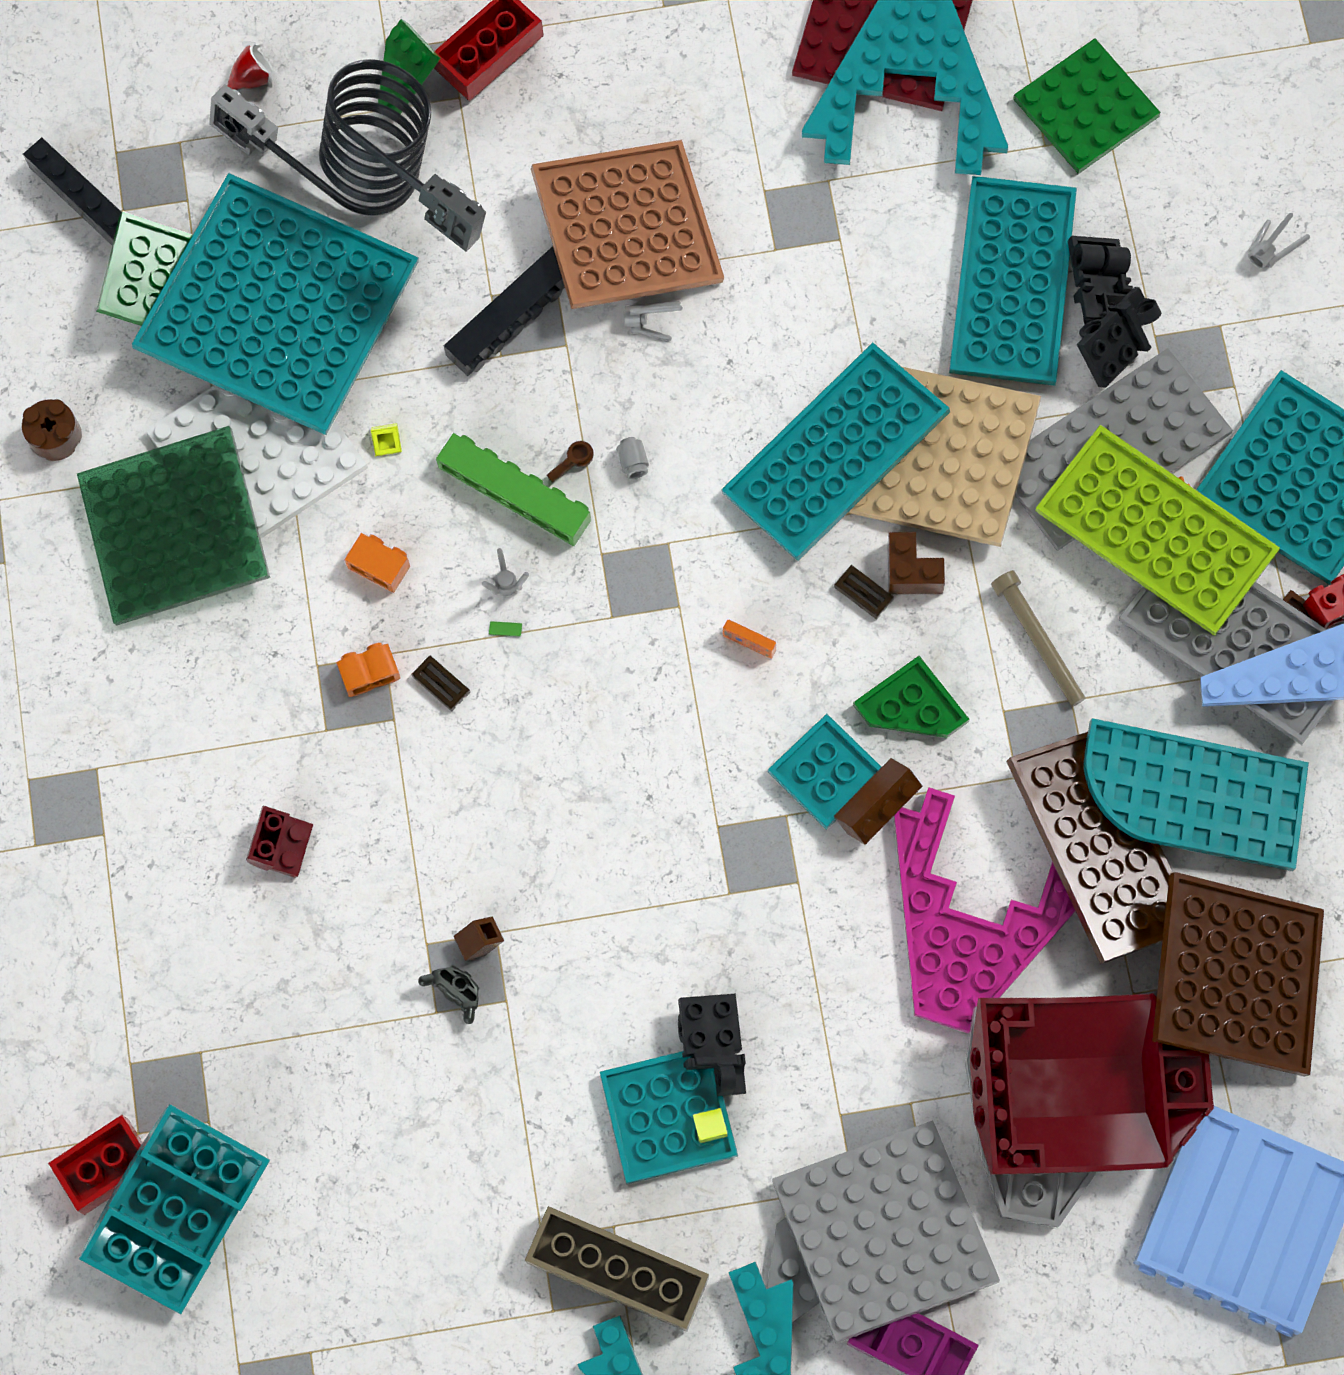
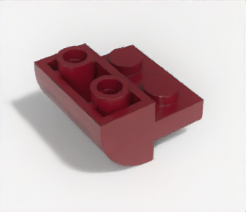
(279, 842)

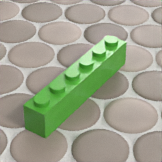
(514, 489)

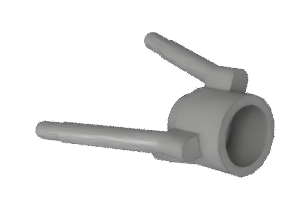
(1263, 252)
(637, 315)
(505, 580)

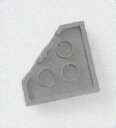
(788, 1265)

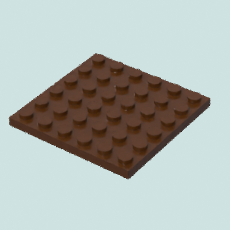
(1238, 974)

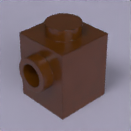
(478, 938)

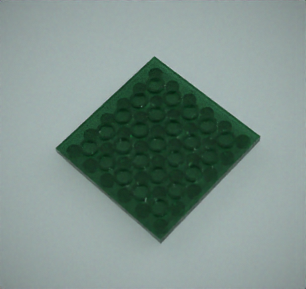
(173, 525)

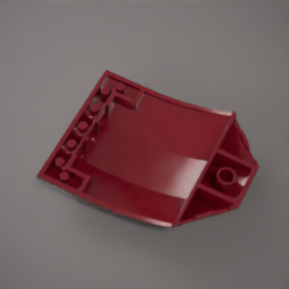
(1081, 1085)

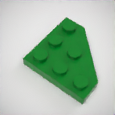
(411, 53)
(912, 703)

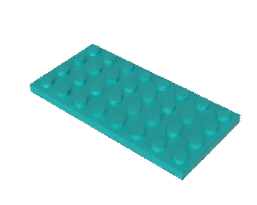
(1013, 281)
(835, 451)

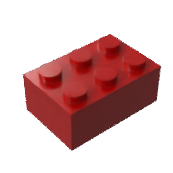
(97, 1164)

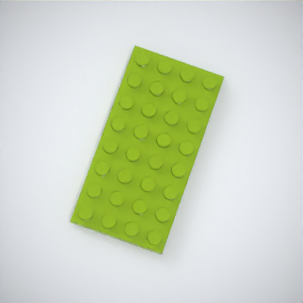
(1157, 529)

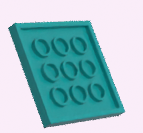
(654, 1119)

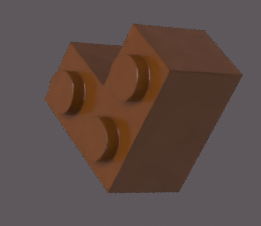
(912, 574)

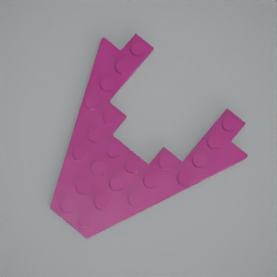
(954, 953)

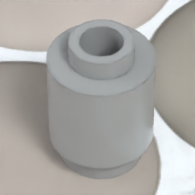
(632, 457)

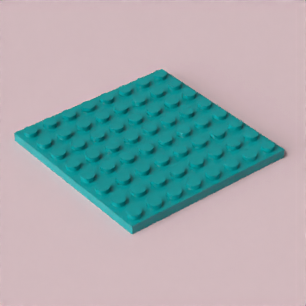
(276, 303)

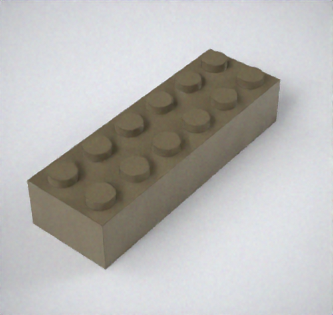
(617, 1268)

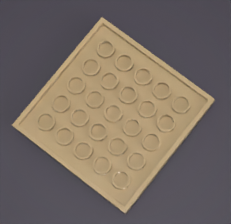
(965, 469)

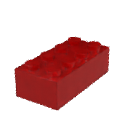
(487, 45)

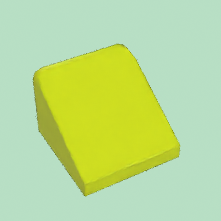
(386, 439)
(710, 1125)

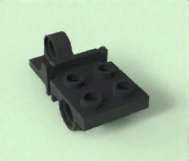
(1100, 273)
(1114, 341)
(711, 1038)

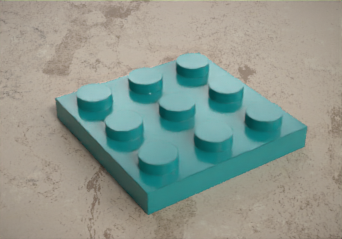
(824, 770)

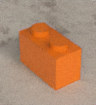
(378, 562)

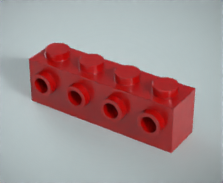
(1327, 604)

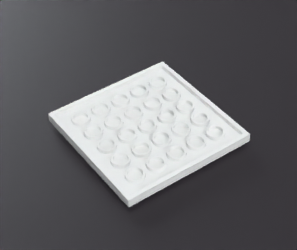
(281, 459)

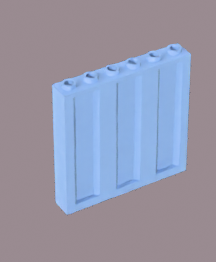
(1247, 1221)

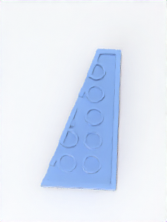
(1293, 673)

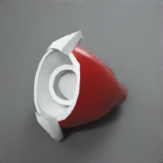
(251, 69)

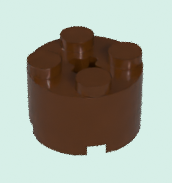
(44, 417)

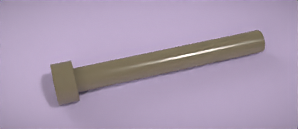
(1008, 586)

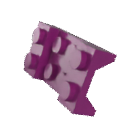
(917, 1347)

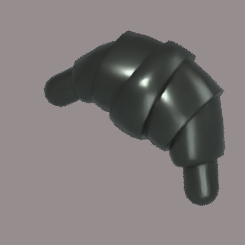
(457, 988)

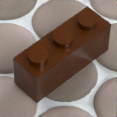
(878, 801)

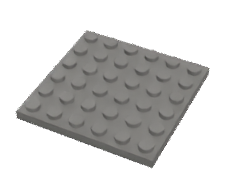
(885, 1231)

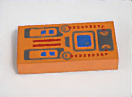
(749, 638)

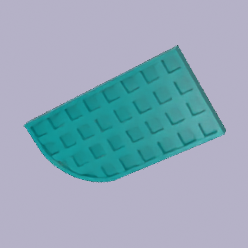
(1197, 793)

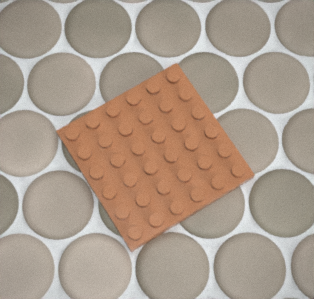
(626, 224)

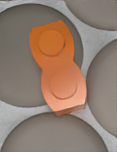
(368, 669)

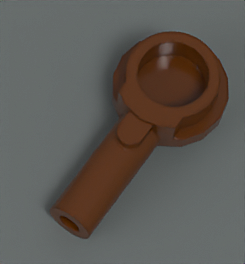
(578, 454)

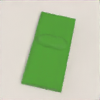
(505, 628)

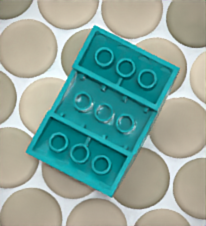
(173, 1208)

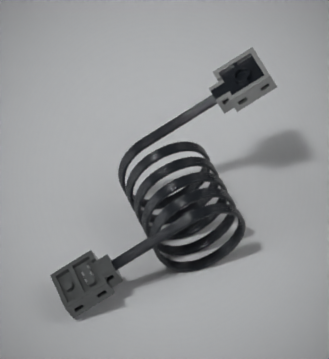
(448, 205)

